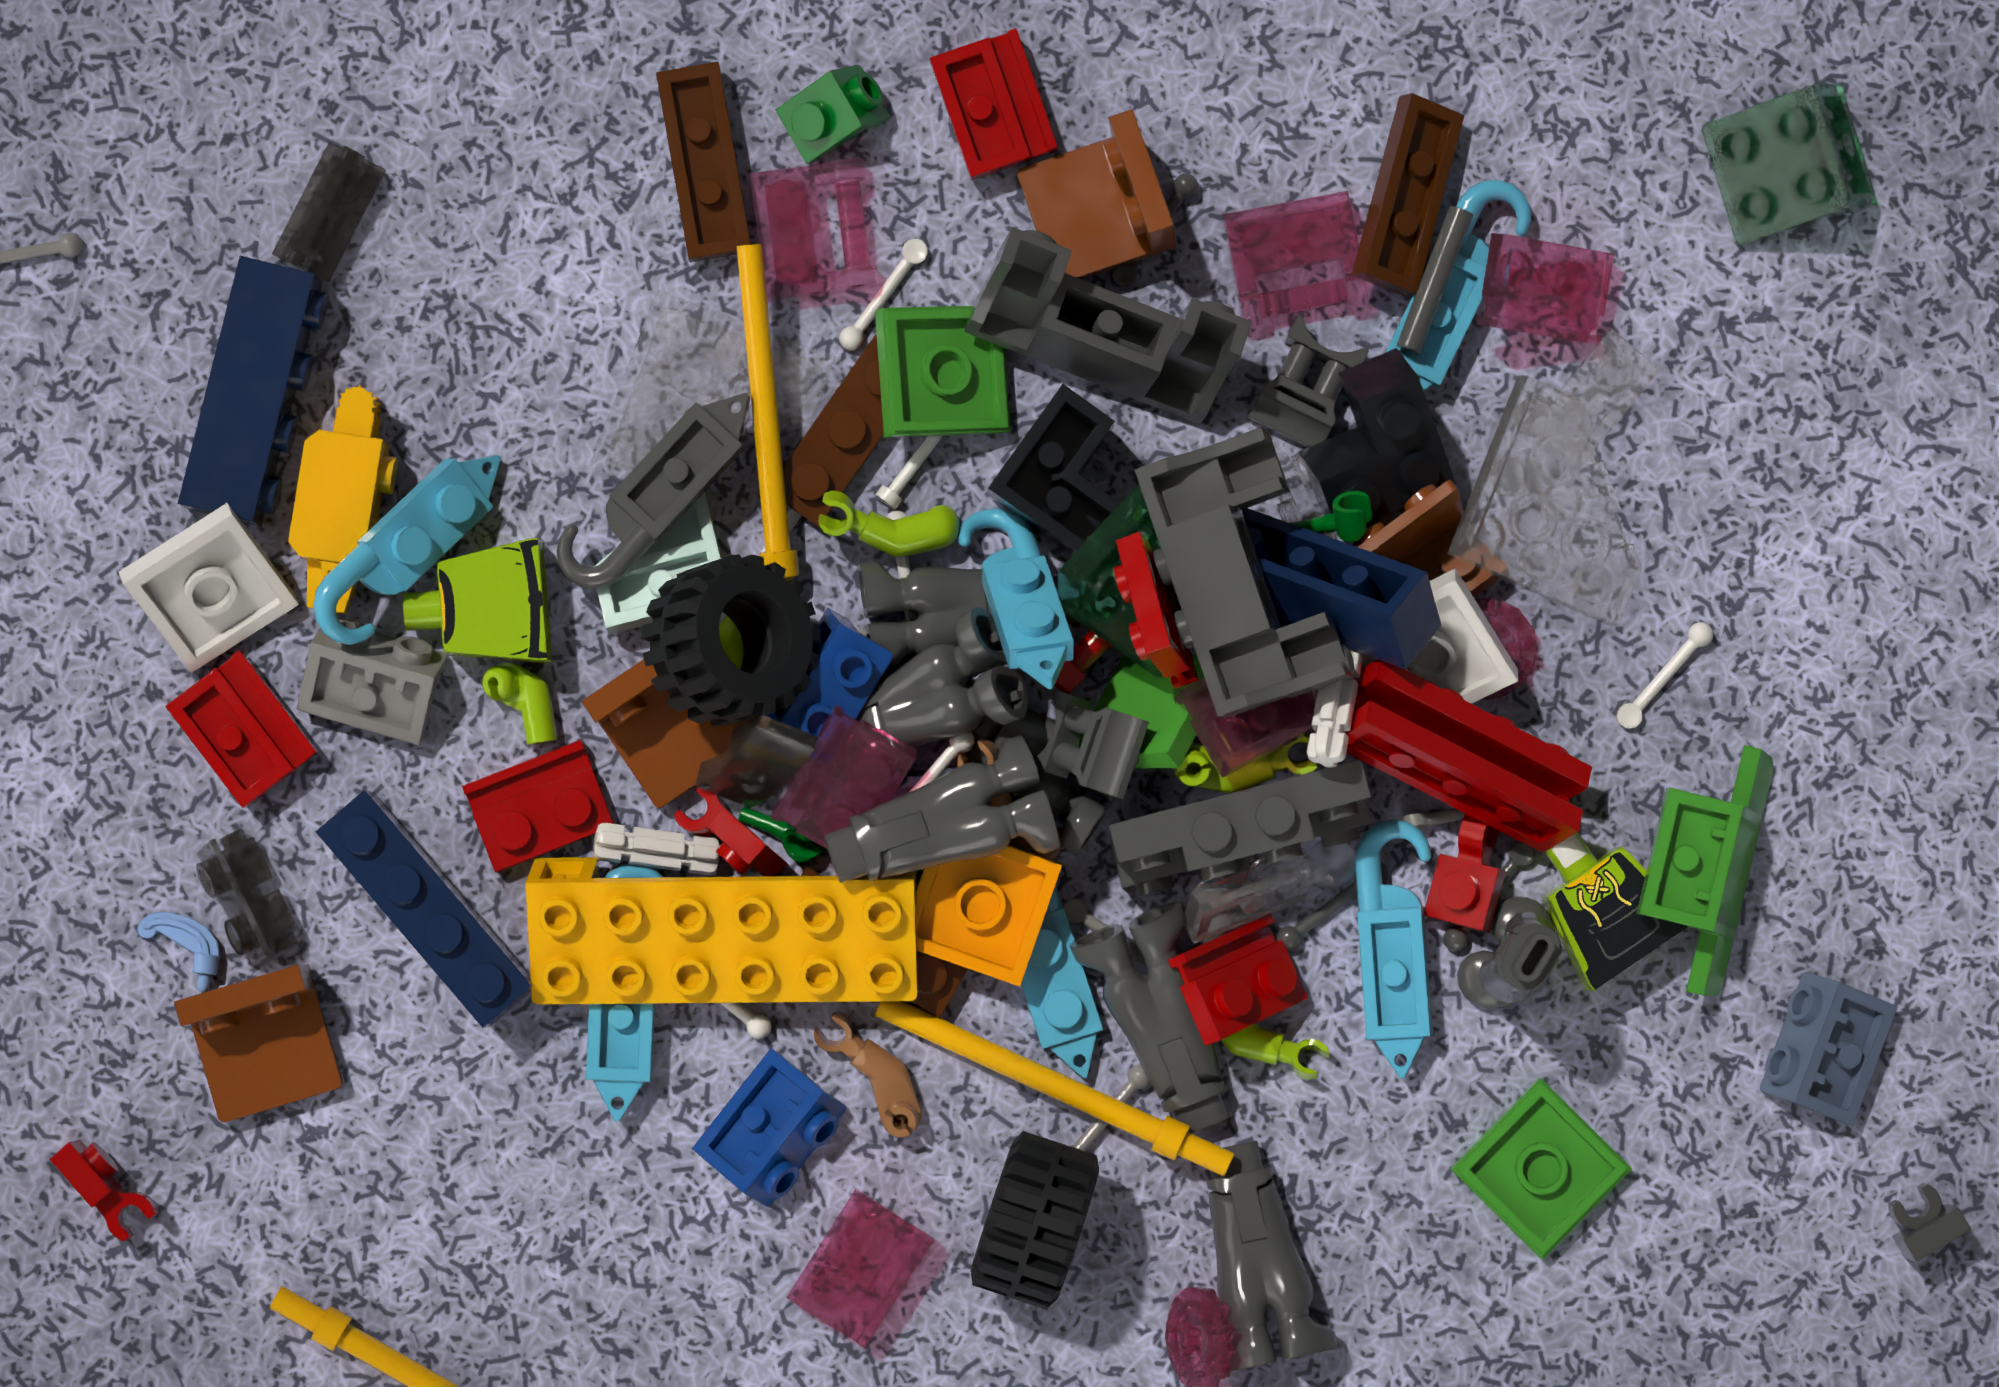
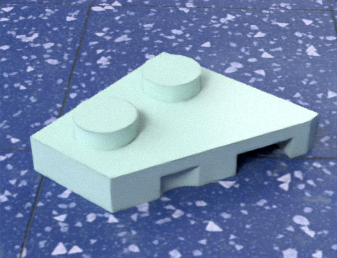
(683, 547)

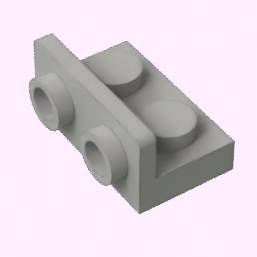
(372, 684)

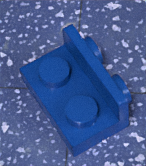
(844, 675)
(770, 1129)

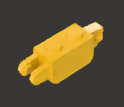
(340, 488)

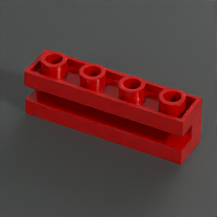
(1466, 756)

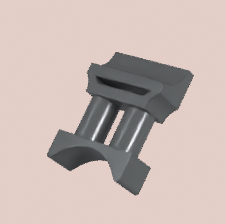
(1296, 409)
(1107, 750)

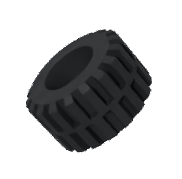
(773, 635)
(1035, 1220)

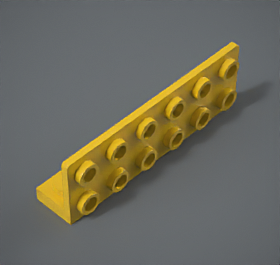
(717, 937)

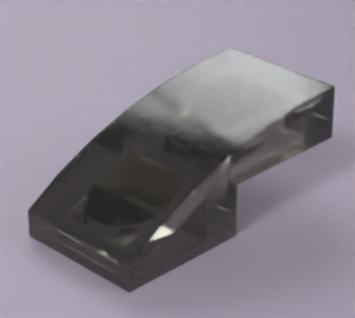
(758, 761)

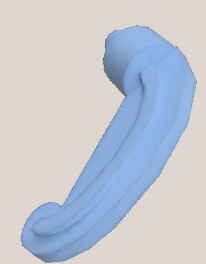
(189, 935)

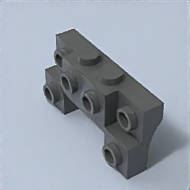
(1104, 335)
(1219, 580)
(1241, 824)

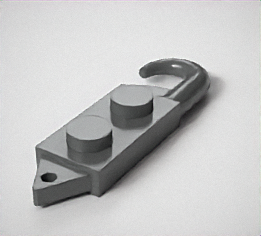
(662, 488)

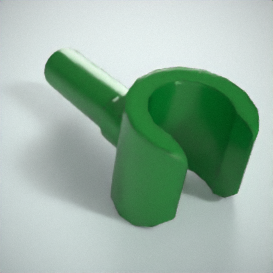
(1349, 519)
(795, 844)

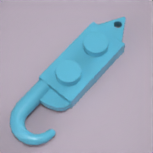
(1463, 287)
(409, 539)
(1022, 598)
(1393, 949)
(1060, 992)
(621, 1035)

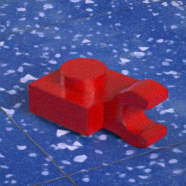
(740, 845)
(1466, 887)
(91, 1174)

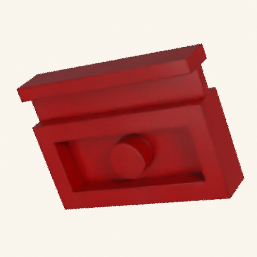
(993, 104)
(1154, 605)
(242, 729)
(538, 806)
(1238, 980)

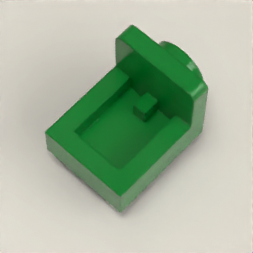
(832, 111)

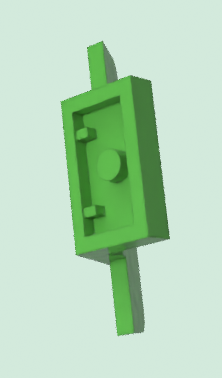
(1704, 865)

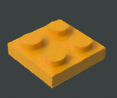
(986, 911)

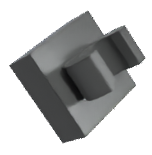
(1930, 1229)

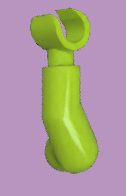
(897, 537)
(1201, 772)
(1271, 1047)

